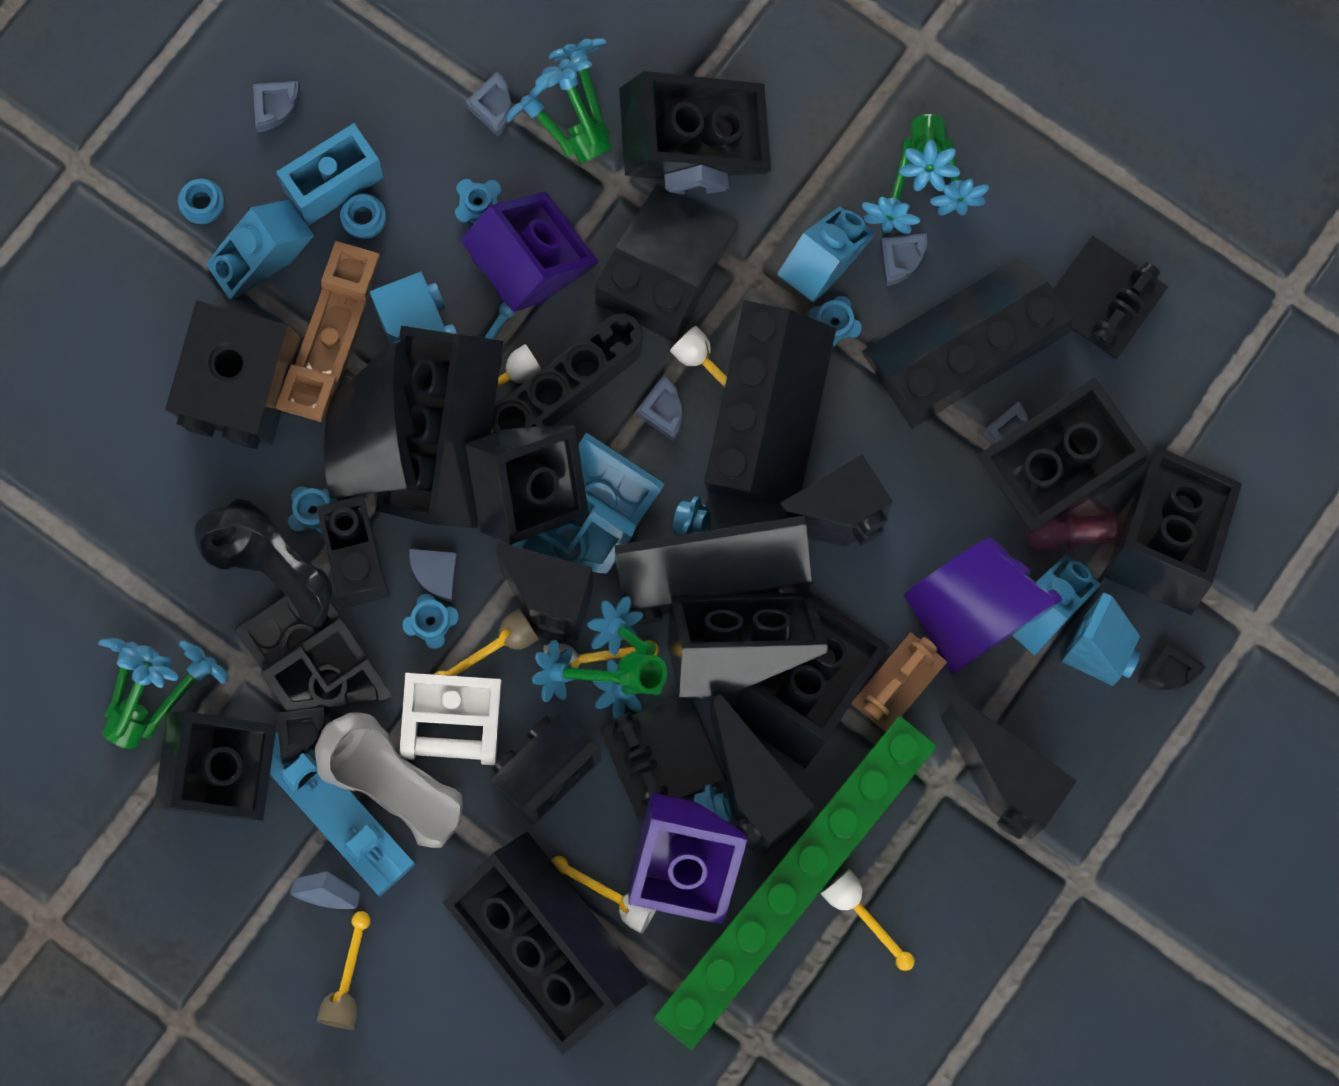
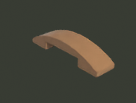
(330, 332)

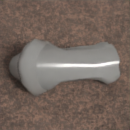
(360, 757)

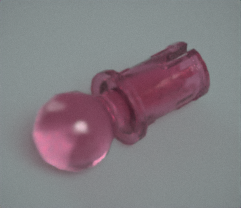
(1075, 531)

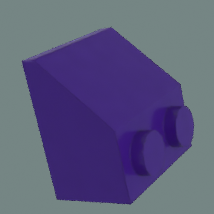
(528, 250)
(685, 860)

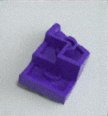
(977, 603)

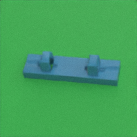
(343, 822)

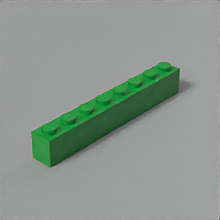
(794, 883)

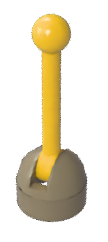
(513, 633)
(339, 1007)

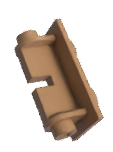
(899, 681)

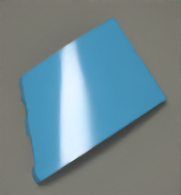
(616, 500)

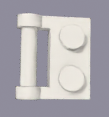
(455, 702)

